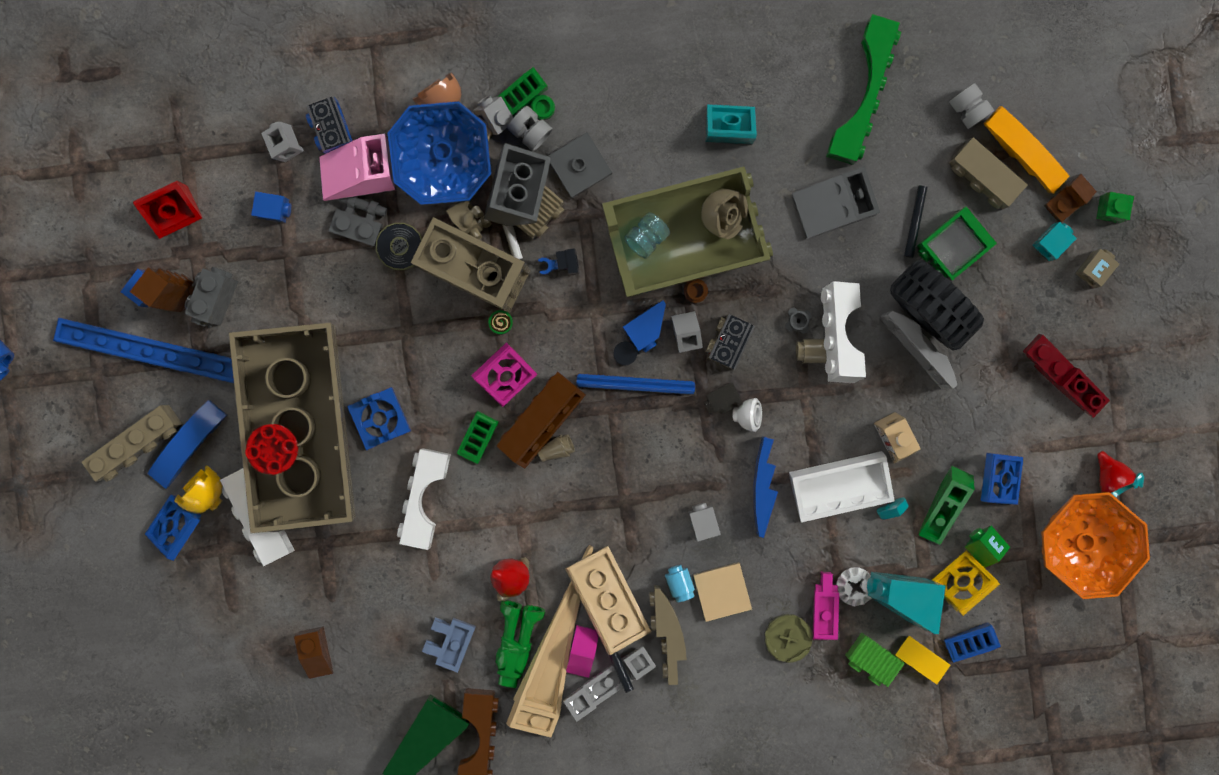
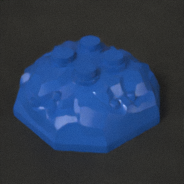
(439, 152)

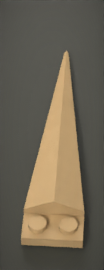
(541, 690)

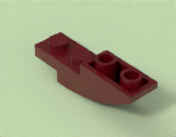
(1065, 376)

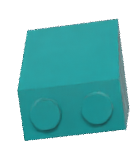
(910, 597)

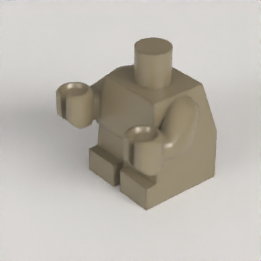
(466, 218)

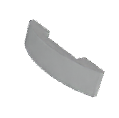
(607, 683)

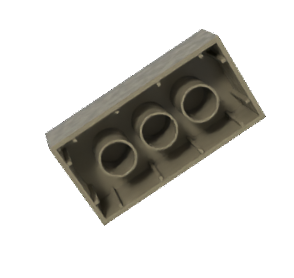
(294, 382)

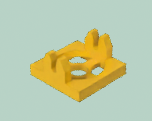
(963, 561)

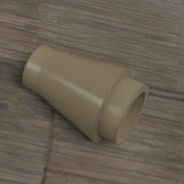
(557, 448)

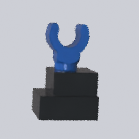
(565, 261)

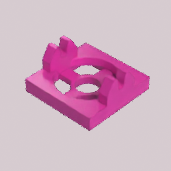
(505, 395)

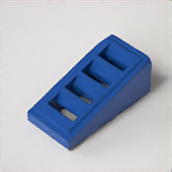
(969, 634)

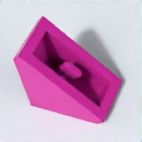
(582, 651)

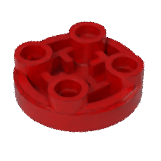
(272, 449)

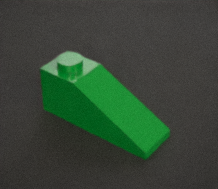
(947, 504)

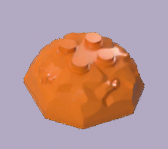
(1095, 545)

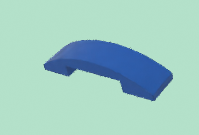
(185, 443)

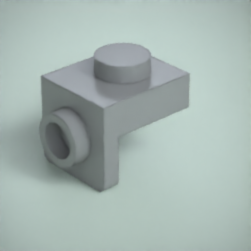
(494, 113)

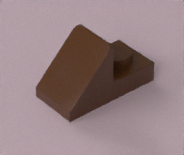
(1070, 198)

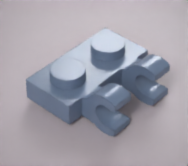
(455, 644)

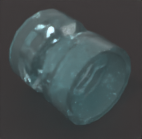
(647, 235)

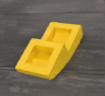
(923, 660)

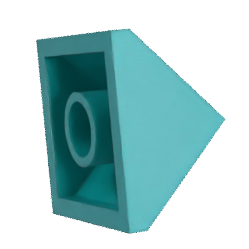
(730, 124)

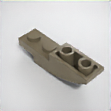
(668, 626)

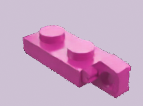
(826, 609)

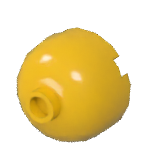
(201, 492)

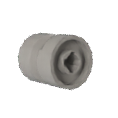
(971, 106)
(538, 130)

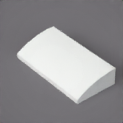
(842, 486)

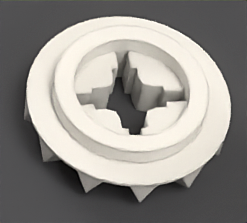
(844, 588)

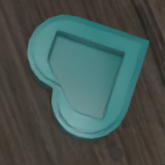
(893, 509)

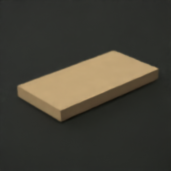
(608, 600)

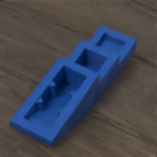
(762, 495)

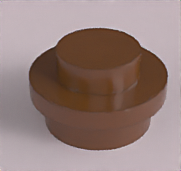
(695, 290)

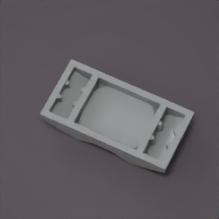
(921, 348)

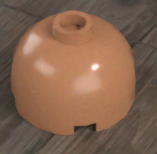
(440, 91)

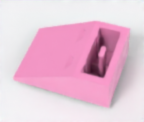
(357, 168)

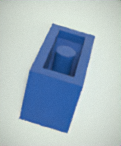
(646, 327)

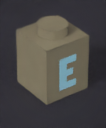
(1097, 268)

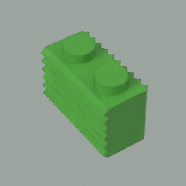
(874, 660)

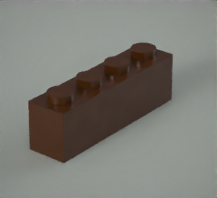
(163, 289)
(540, 420)

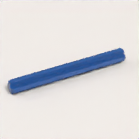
(637, 384)

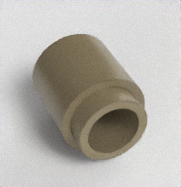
(811, 351)

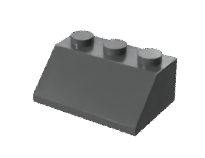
(517, 187)

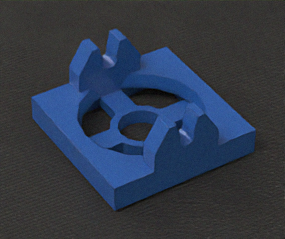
(356, 410)
(1010, 491)
(158, 533)

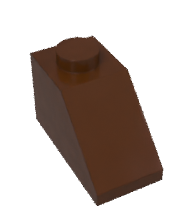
(313, 652)

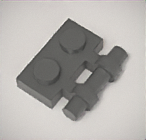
(356, 227)

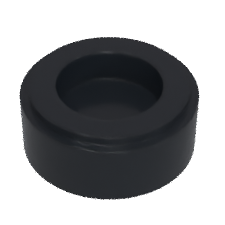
(625, 353)

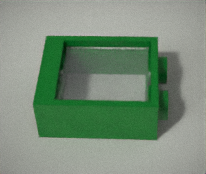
(956, 244)

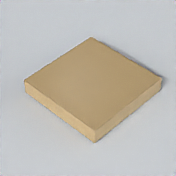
(722, 591)

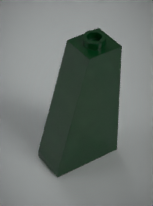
(428, 735)

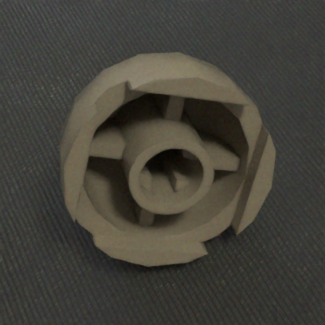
(723, 213)

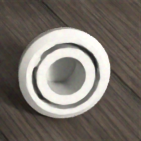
(749, 414)

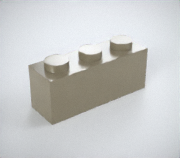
(987, 174)

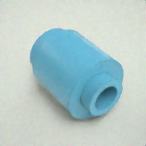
(680, 583)

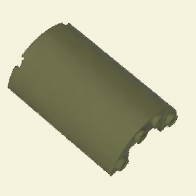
(690, 248)

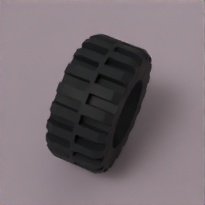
(937, 305)

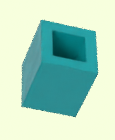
(1055, 241)

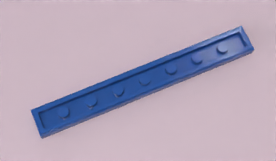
(144, 350)

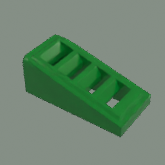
(524, 80)
(489, 433)

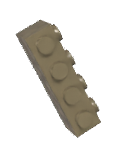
(131, 443)

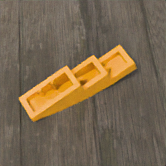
(1026, 149)

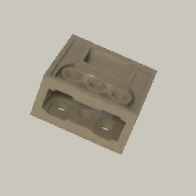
(470, 265)

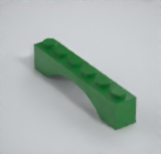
(877, 44)

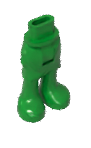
(514, 654)

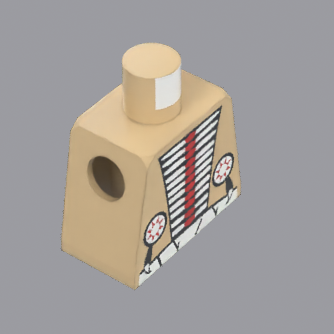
(897, 437)

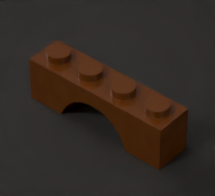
(479, 710)

